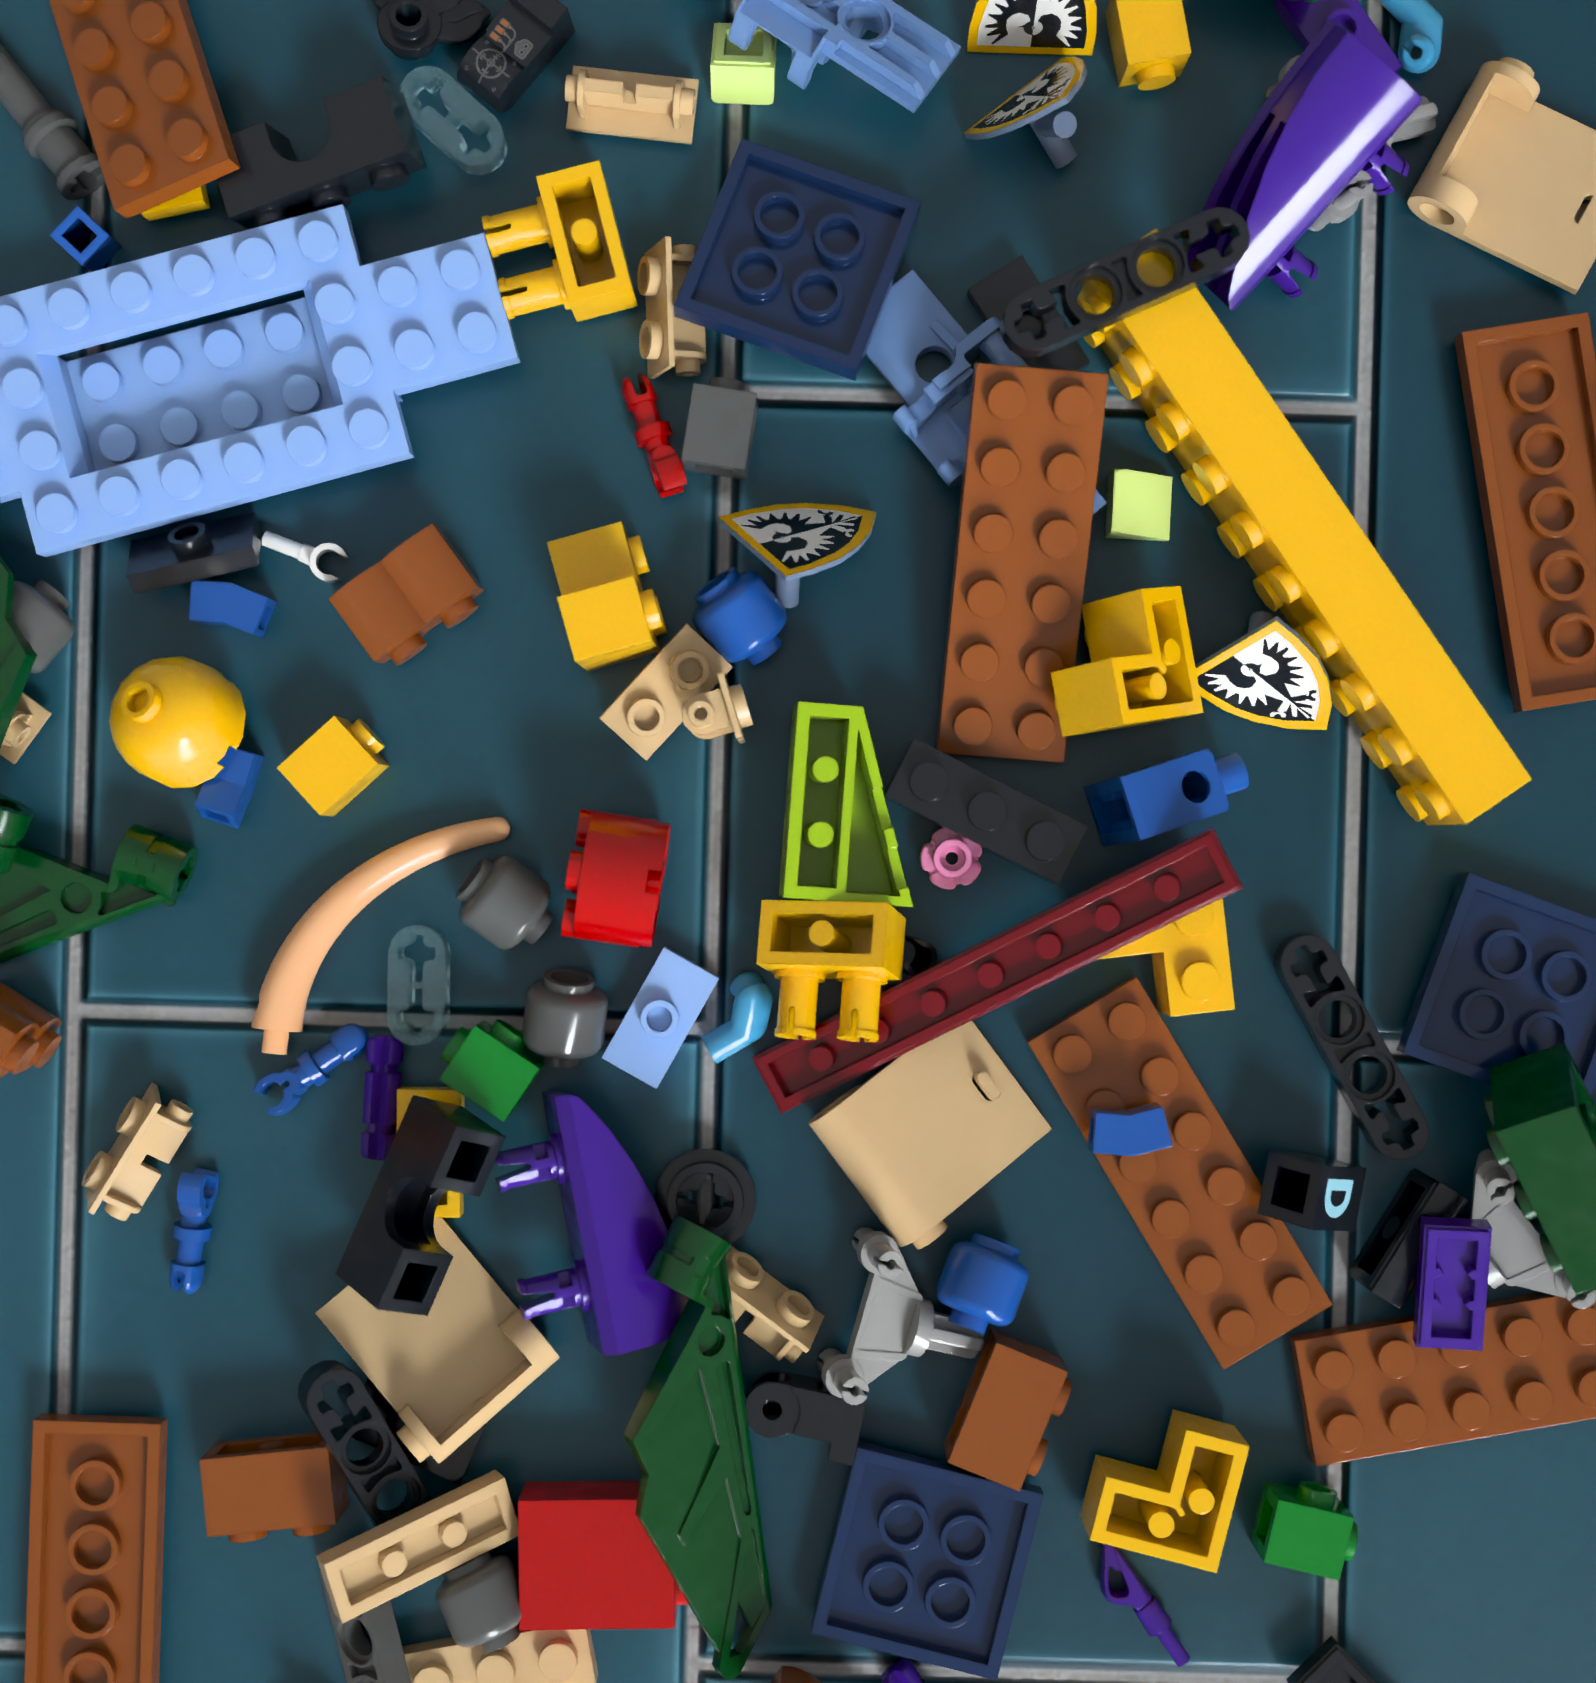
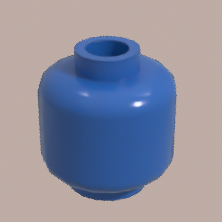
(740, 616)
(982, 1283)

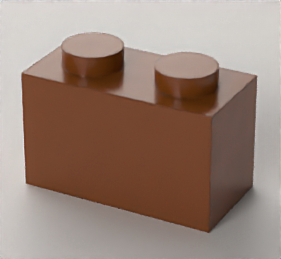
(1007, 1410)
(271, 1487)

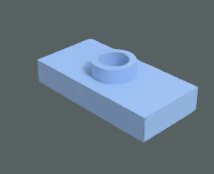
(660, 1017)

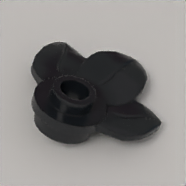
(436, 23)

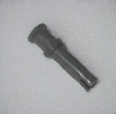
(48, 133)

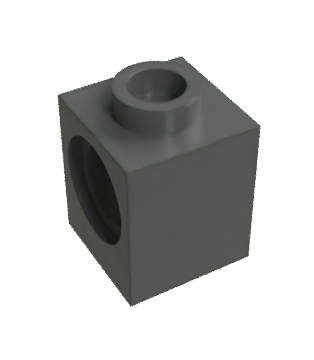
(720, 428)

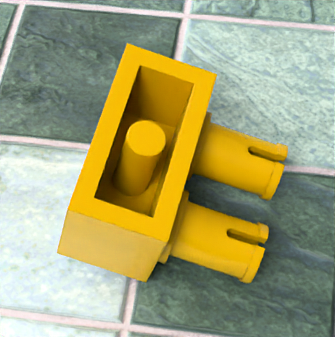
(582, 228)
(824, 941)

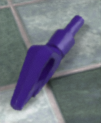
(1146, 1606)

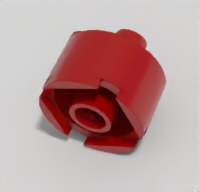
(616, 879)

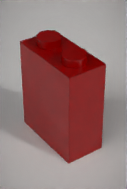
(589, 1560)

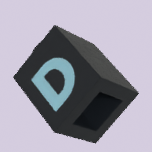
(1311, 1191)

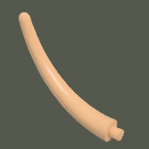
(304, 949)

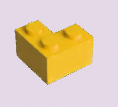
(603, 596)
(1138, 665)
(1189, 963)
(1181, 1506)

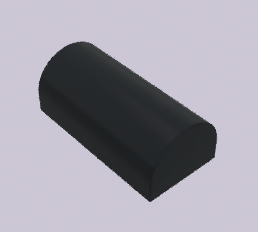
(1390, 1255)

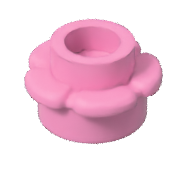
(944, 874)

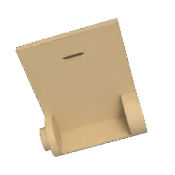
(1515, 178)
(924, 1134)
(448, 1367)

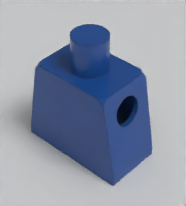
(1164, 795)

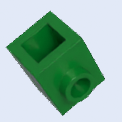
(491, 1066)
(1304, 1529)

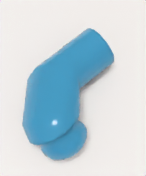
(1419, 33)
(748, 1017)

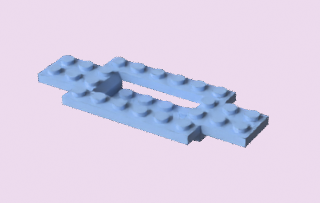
(235, 401)

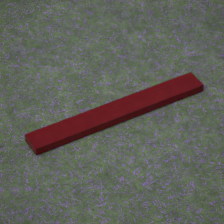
(1007, 966)

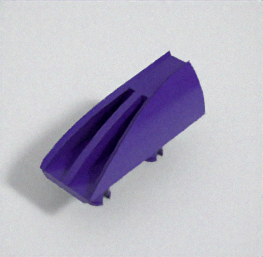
(1302, 152)
(609, 1228)

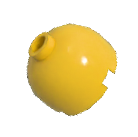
(176, 720)

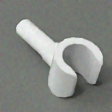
(303, 552)

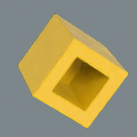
(1148, 41)
(335, 764)

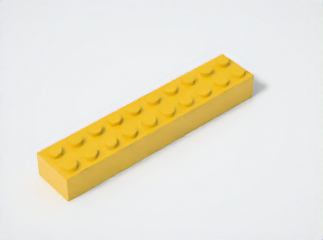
(1306, 552)

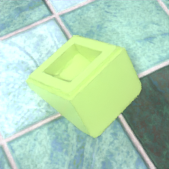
(741, 74)
(1138, 505)

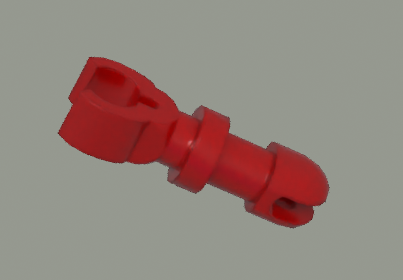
(654, 436)

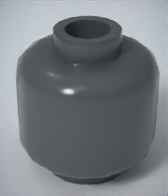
(42, 620)
(504, 902)
(564, 1017)
(481, 1602)

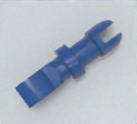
(314, 1067)
(195, 1202)

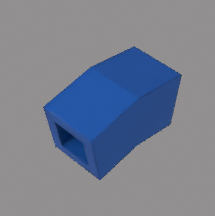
(75, 231)
(230, 606)
(230, 791)
(1128, 1131)

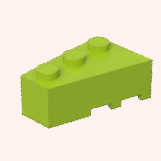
(836, 812)

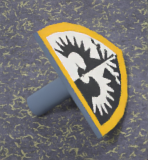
(1033, 27)
(1037, 106)
(800, 539)
(1268, 677)

